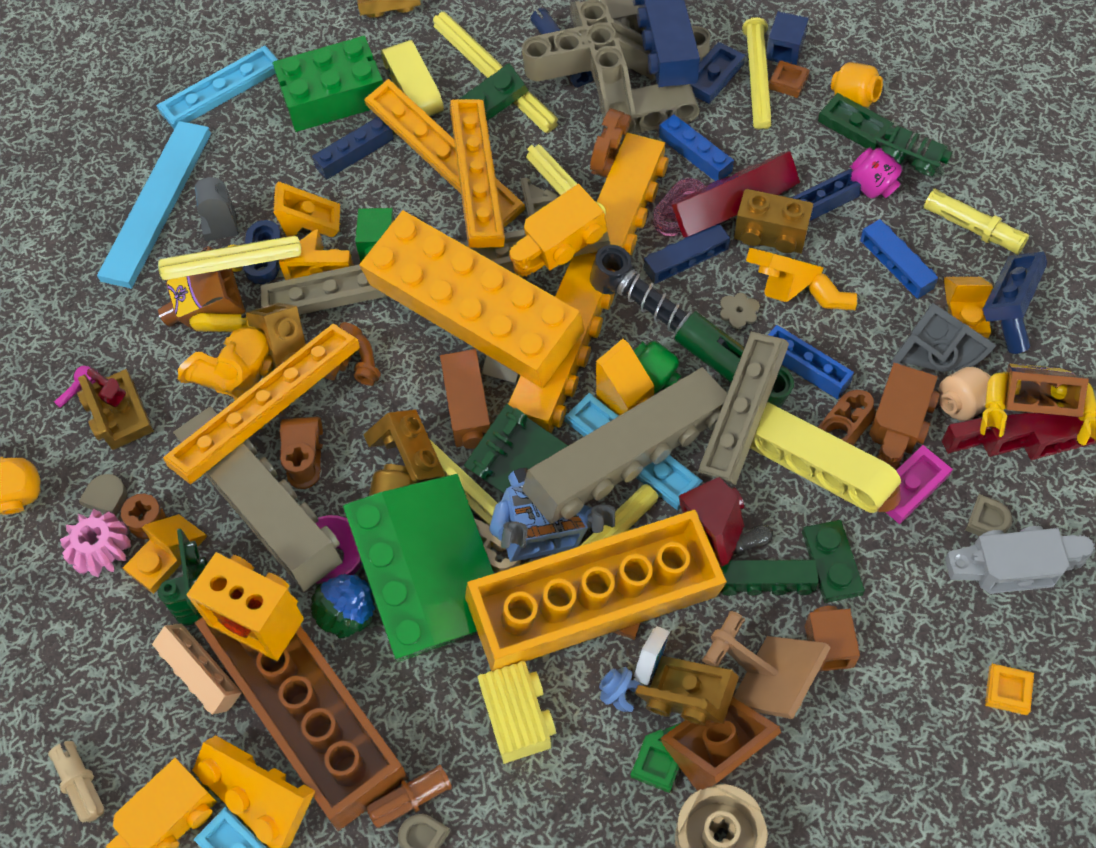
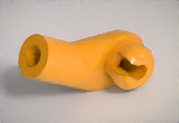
(828, 295)

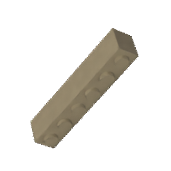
(624, 446)
(271, 509)

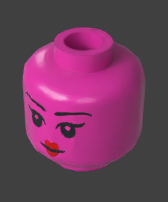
(876, 173)

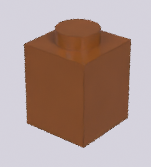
(838, 631)

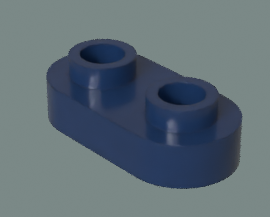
(258, 232)

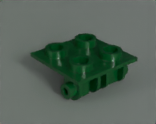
(927, 164)
(510, 445)
(174, 591)

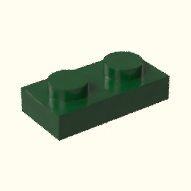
(498, 90)
(854, 121)
(835, 562)

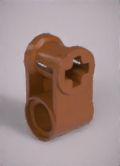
(301, 447)

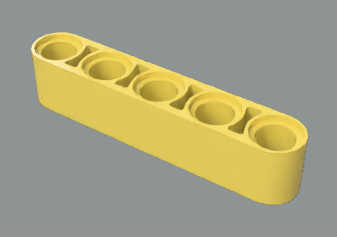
(824, 459)

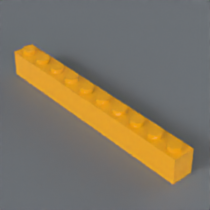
(624, 196)

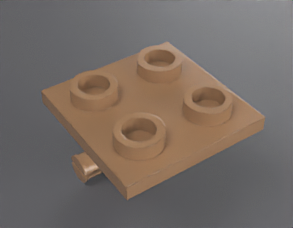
(776, 675)

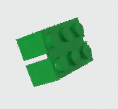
(327, 82)

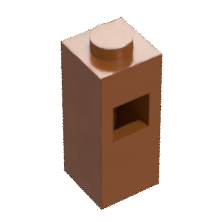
(465, 397)

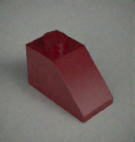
(719, 514)

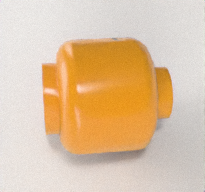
(858, 83)

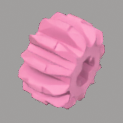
(111, 541)

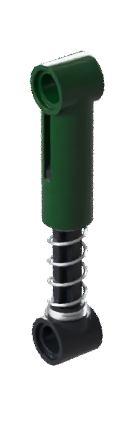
(691, 329)

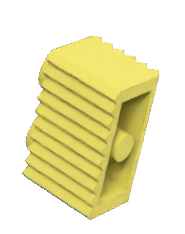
(515, 711)

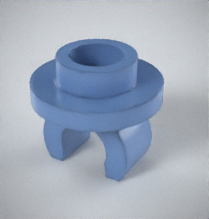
(614, 687)

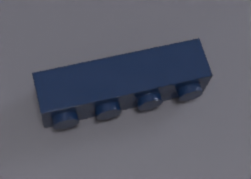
(352, 147)
(831, 193)
(686, 253)

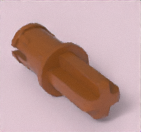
(408, 797)

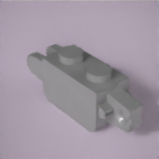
(1019, 559)

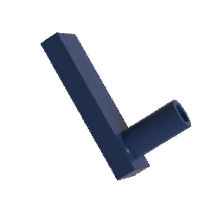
(1013, 295)

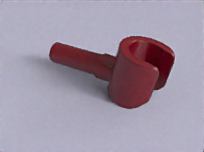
(110, 392)

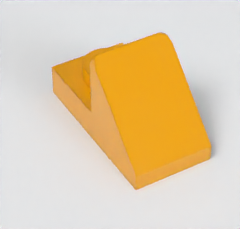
(302, 209)
(314, 258)
(786, 275)
(966, 301)
(161, 554)

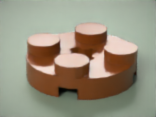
(609, 142)

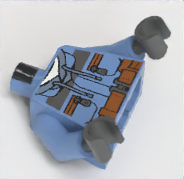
(527, 531)

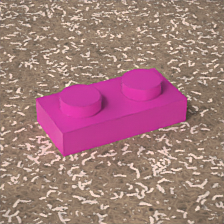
(919, 479)

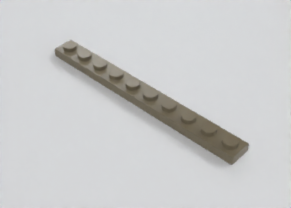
(350, 285)

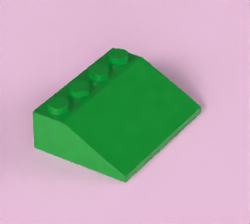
(418, 557)

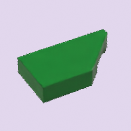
(654, 762)

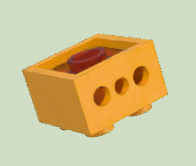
(246, 604)

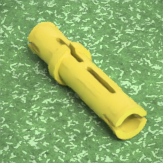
(987, 227)

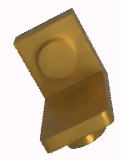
(281, 328)
(408, 434)

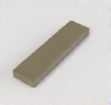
(743, 407)

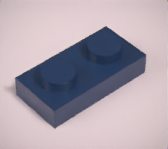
(716, 71)

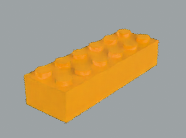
(473, 298)
(593, 589)

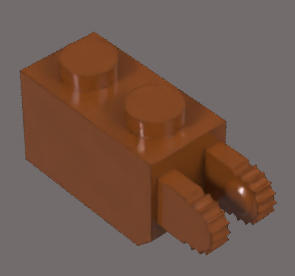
(902, 412)

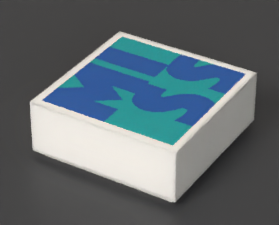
(651, 655)

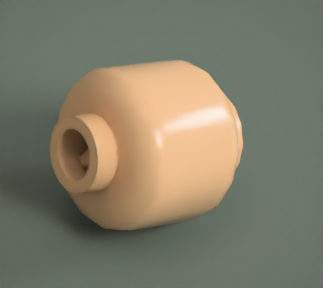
(964, 393)

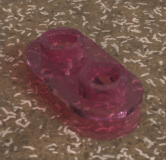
(665, 211)

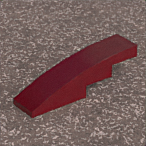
(723, 197)
(1036, 432)

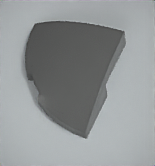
(942, 343)

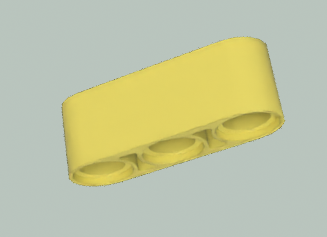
(412, 76)

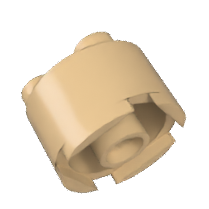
(723, 808)

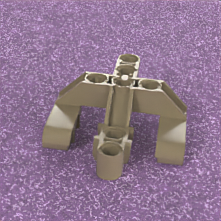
(607, 43)

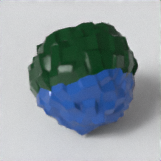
(343, 605)

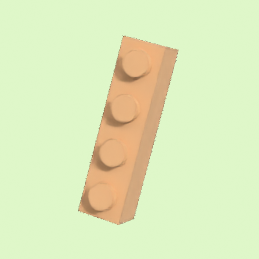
(196, 668)

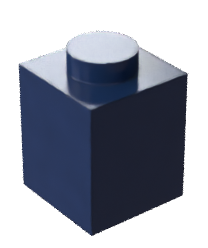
(786, 38)

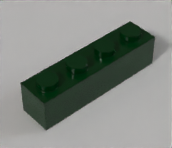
(770, 576)

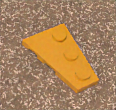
(256, 796)

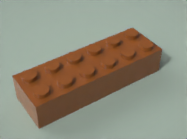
(313, 723)

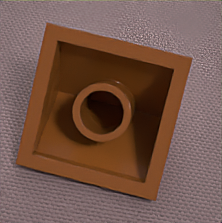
(716, 749)

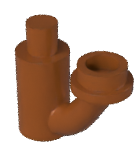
(365, 371)

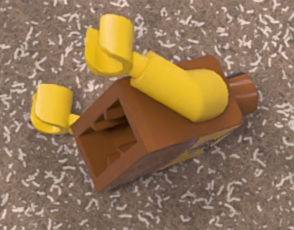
(205, 302)
(1040, 391)

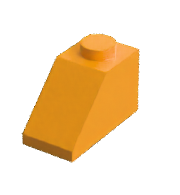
(622, 379)

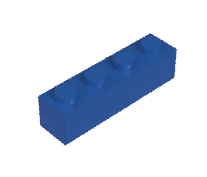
(695, 148)
(899, 258)
(814, 365)

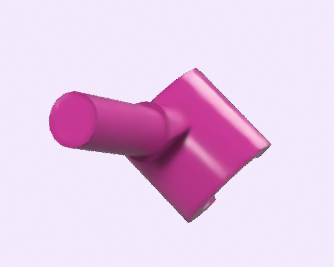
(75, 386)

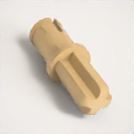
(77, 782)

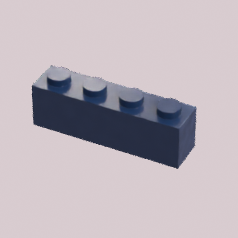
(669, 40)

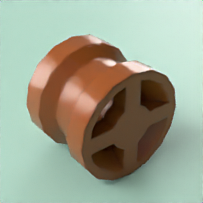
(134, 507)

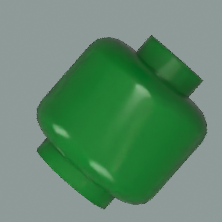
(658, 364)

